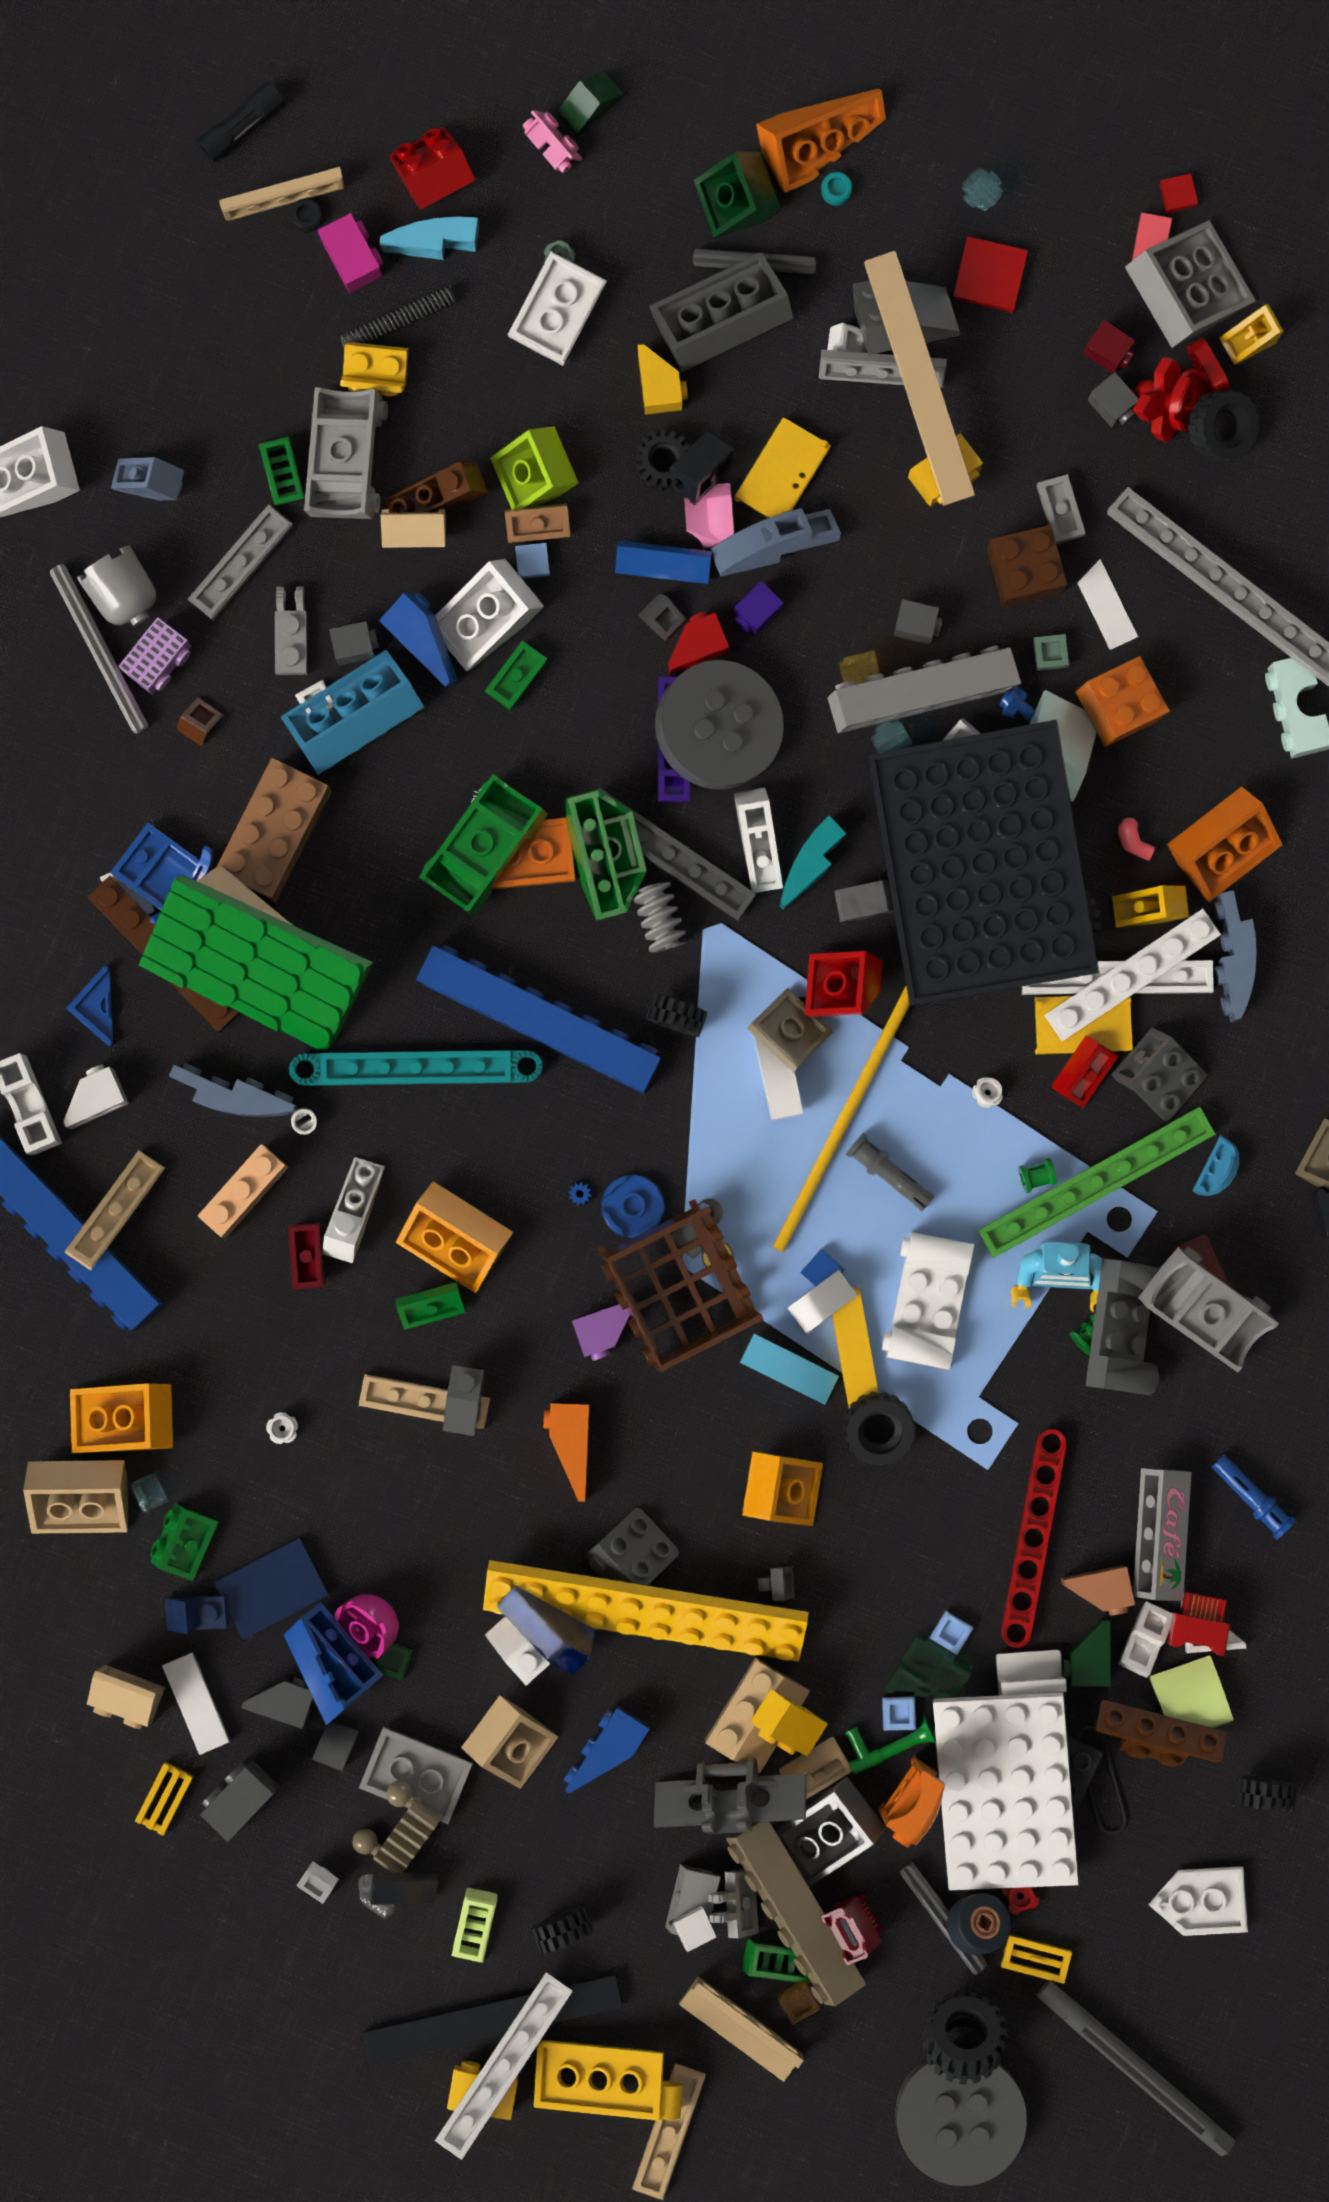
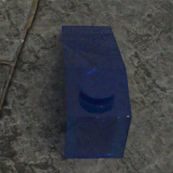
(550, 1631)

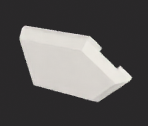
(1204, 1901)

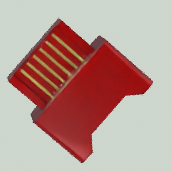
(1200, 1623)

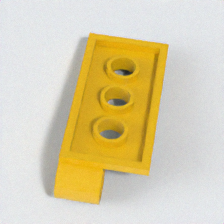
(651, 2101)

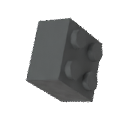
(244, 1795)

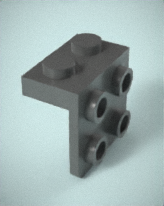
(632, 1551)

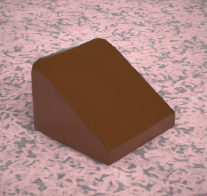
(199, 721)

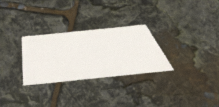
(1106, 606)

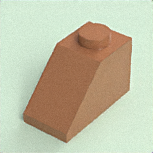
(1104, 1588)

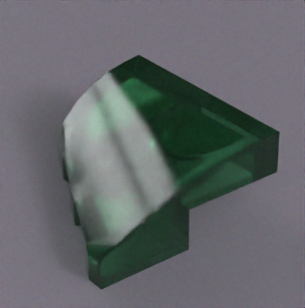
(929, 1670)

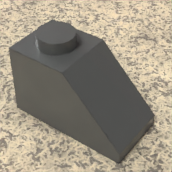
(463, 1400)
(286, 1702)

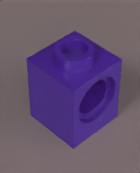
(757, 609)

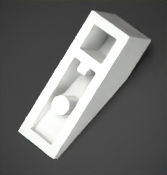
(758, 840)

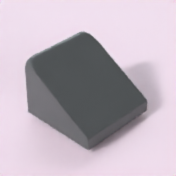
(662, 616)

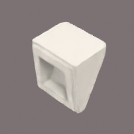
(846, 338)

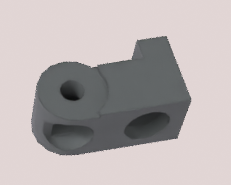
(687, 1234)

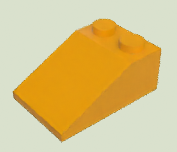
(121, 1418)

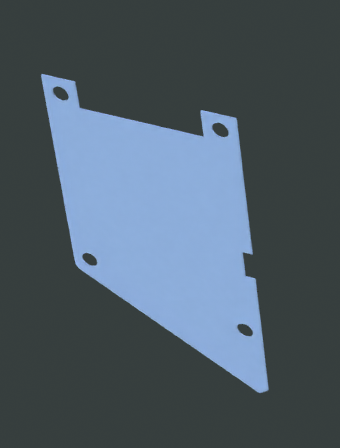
(930, 1132)

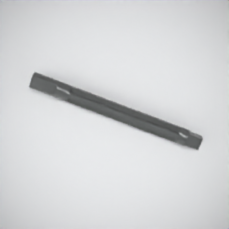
(1135, 2068)

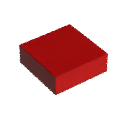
(1178, 193)

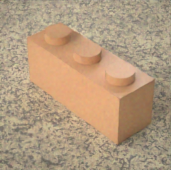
(243, 1191)

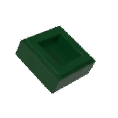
(394, 1661)

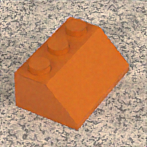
(1225, 843)

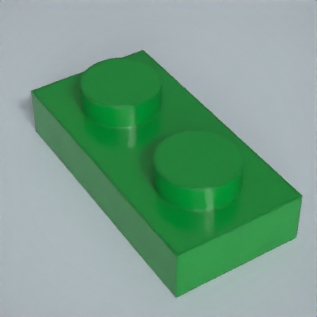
(516, 675)
(430, 1305)

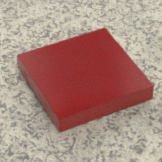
(990, 274)

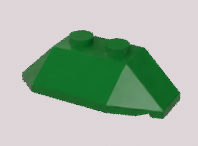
(605, 851)

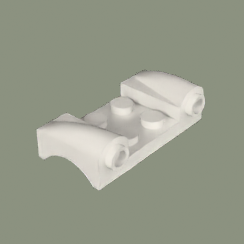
(928, 1300)

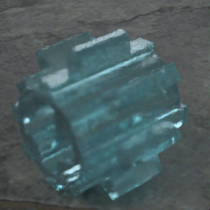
(982, 189)
(890, 737)

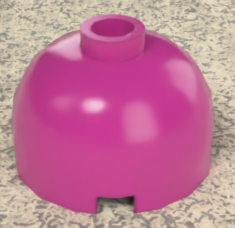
(369, 1623)

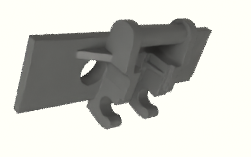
(729, 1809)

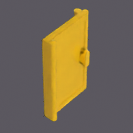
(774, 479)
(1110, 1029)

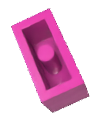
(350, 252)

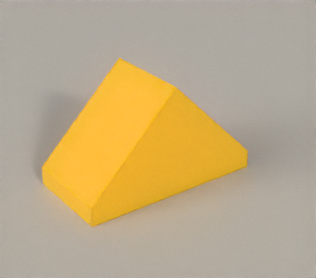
(1252, 335)

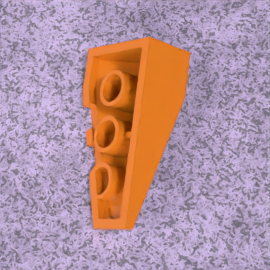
(810, 137)

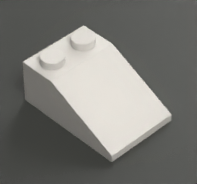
(35, 471)
(486, 613)

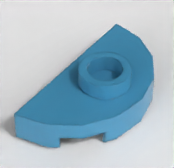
(1219, 1169)

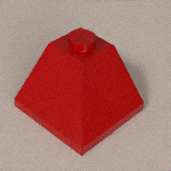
(842, 983)

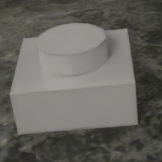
(317, 1882)

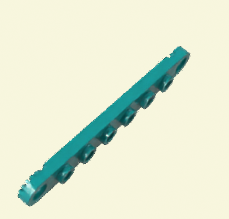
(415, 1068)

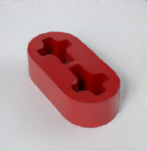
(1205, 360)

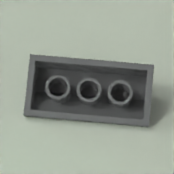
(722, 312)

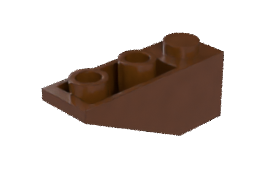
(442, 490)

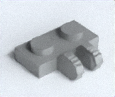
(740, 1903)

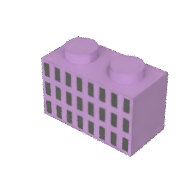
(156, 656)

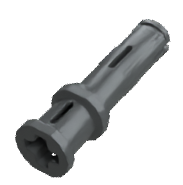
(878, 1163)

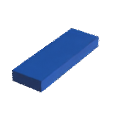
(663, 562)

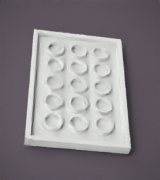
(1006, 1791)

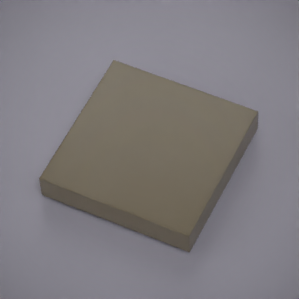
(788, 1031)

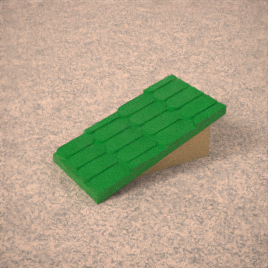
(249, 957)

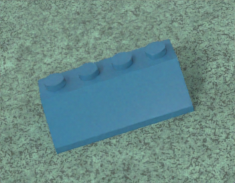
(365, 707)

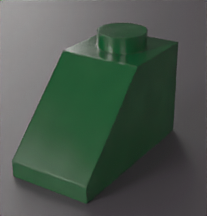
(1090, 1657)

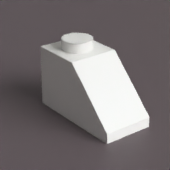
(95, 1096)
(516, 1651)

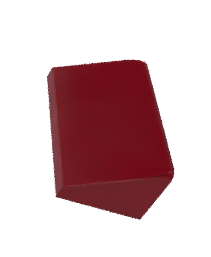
(306, 1256)

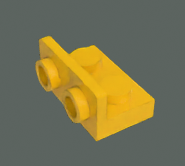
(374, 368)

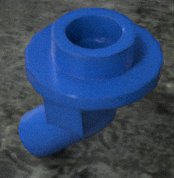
(1015, 702)

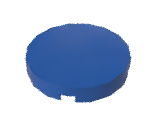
(632, 1205)

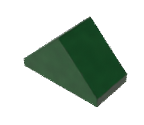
(589, 101)

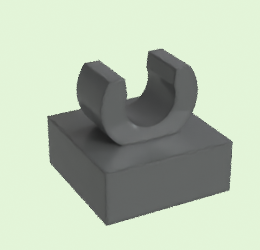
(780, 1583)

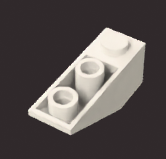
(352, 1210)

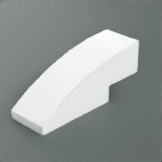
(779, 1085)

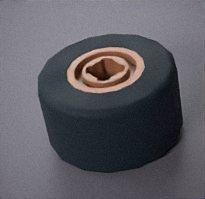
(967, 1929)

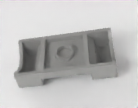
(343, 454)
(1207, 1308)

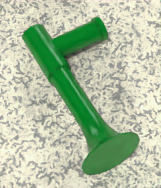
(870, 1759)

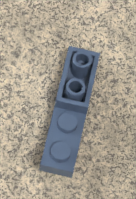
(769, 539)
(1238, 969)
(244, 1100)

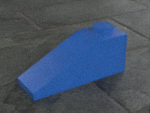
(419, 632)

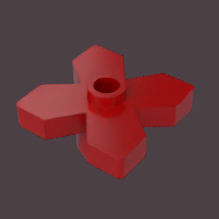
(1155, 398)

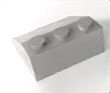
(1189, 283)

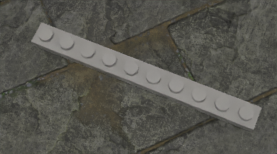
(1222, 582)

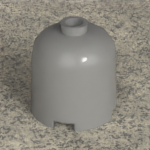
(120, 588)

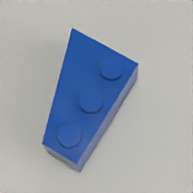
(330, 1662)

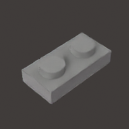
(1061, 508)

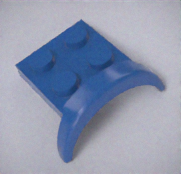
(155, 862)

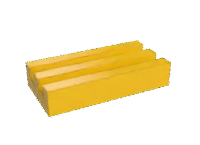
(151, 1823)
(1010, 1951)

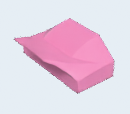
(711, 517)

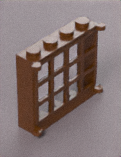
(721, 1264)

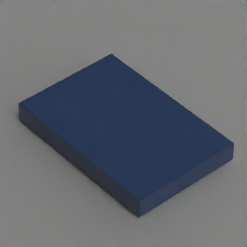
(272, 1588)

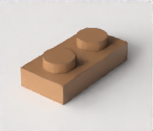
(537, 523)

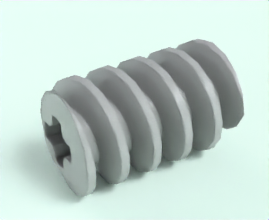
(659, 917)

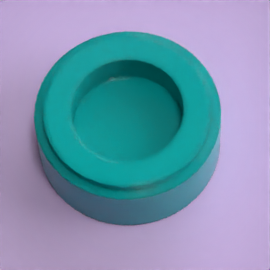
(836, 188)

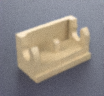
(413, 529)

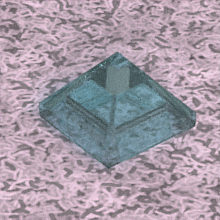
(148, 1492)

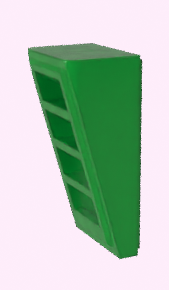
(275, 445)
(751, 1957)

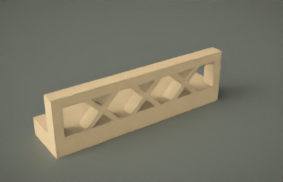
(741, 2029)

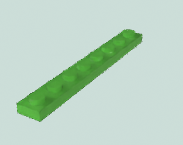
(1096, 1182)

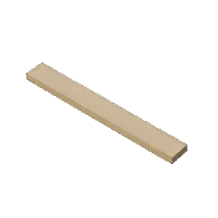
(919, 378)

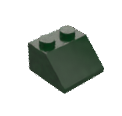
(736, 193)

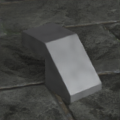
(864, 901)

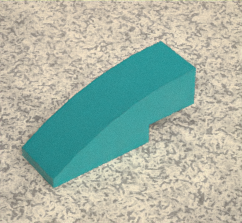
(811, 860)

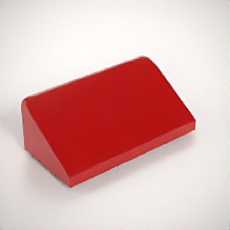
(1084, 1071)

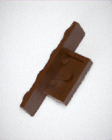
(1159, 1736)

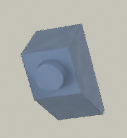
(148, 478)

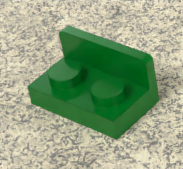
(183, 1542)

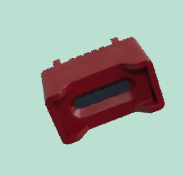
(854, 1928)

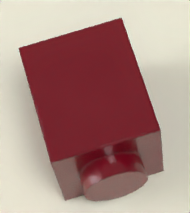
(1110, 347)

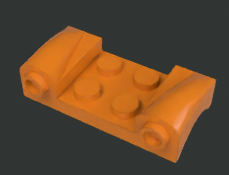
(913, 1803)

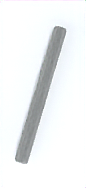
(99, 648)

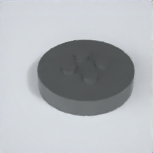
(719, 724)
(959, 2129)

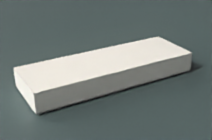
(196, 1703)

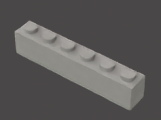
(923, 689)

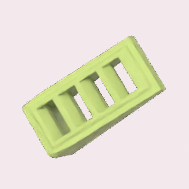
(478, 1904)

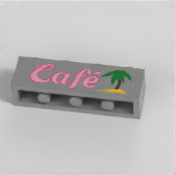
(1162, 1534)

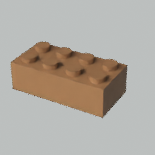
(274, 829)

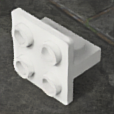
(1030, 1673)

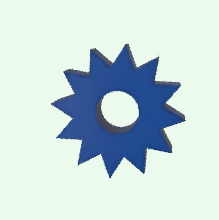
(573, 1193)

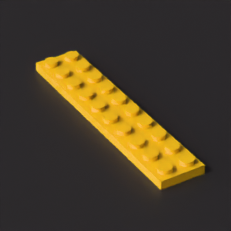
(656, 1611)

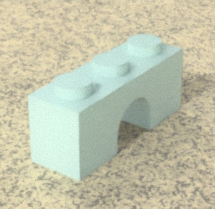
(1301, 733)

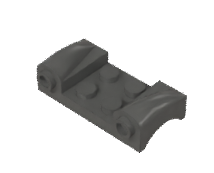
(1122, 1330)

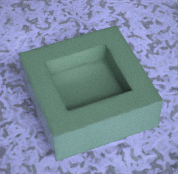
(1051, 652)

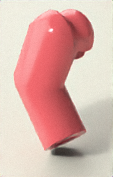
(1131, 841)

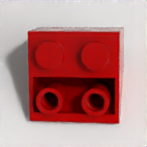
(432, 167)

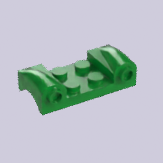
(482, 844)

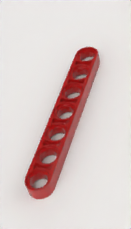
(1038, 1553)

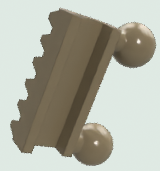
(407, 1835)

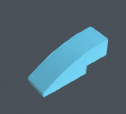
(432, 236)
(789, 1369)

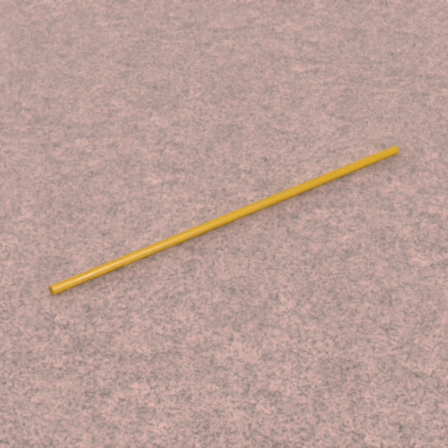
(842, 1122)

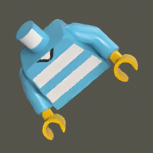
(1058, 1267)

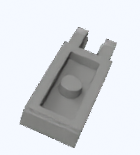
(291, 635)

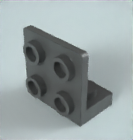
(1160, 1073)

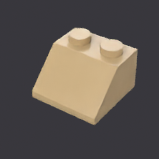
(124, 1696)
(509, 1742)

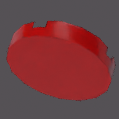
(1184, 396)

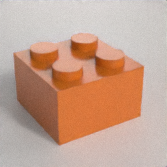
(1122, 701)

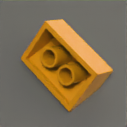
(454, 1237)

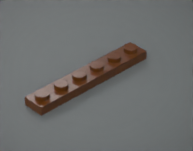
(137, 928)

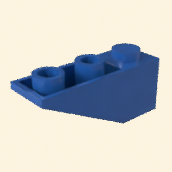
(615, 1744)

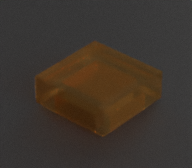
(798, 2002)

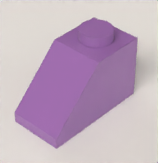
(600, 1331)

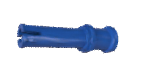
(1254, 1497)

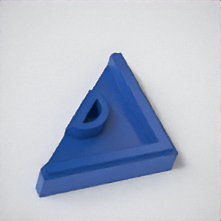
(94, 1006)

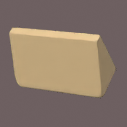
(822, 1766)

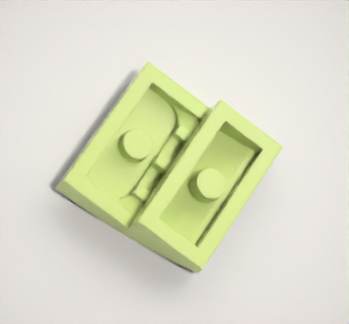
(1193, 1693)

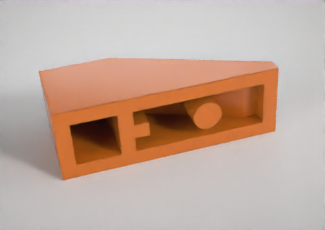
(569, 1434)

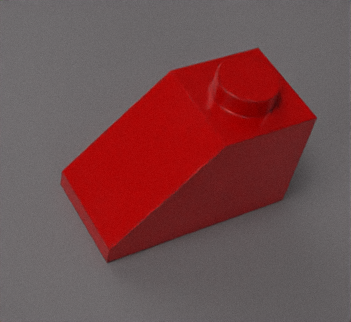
(699, 642)

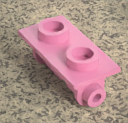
(545, 130)

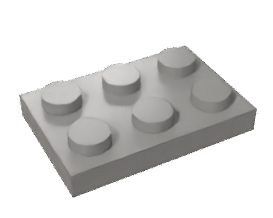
(429, 1771)

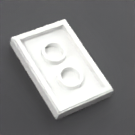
(557, 308)

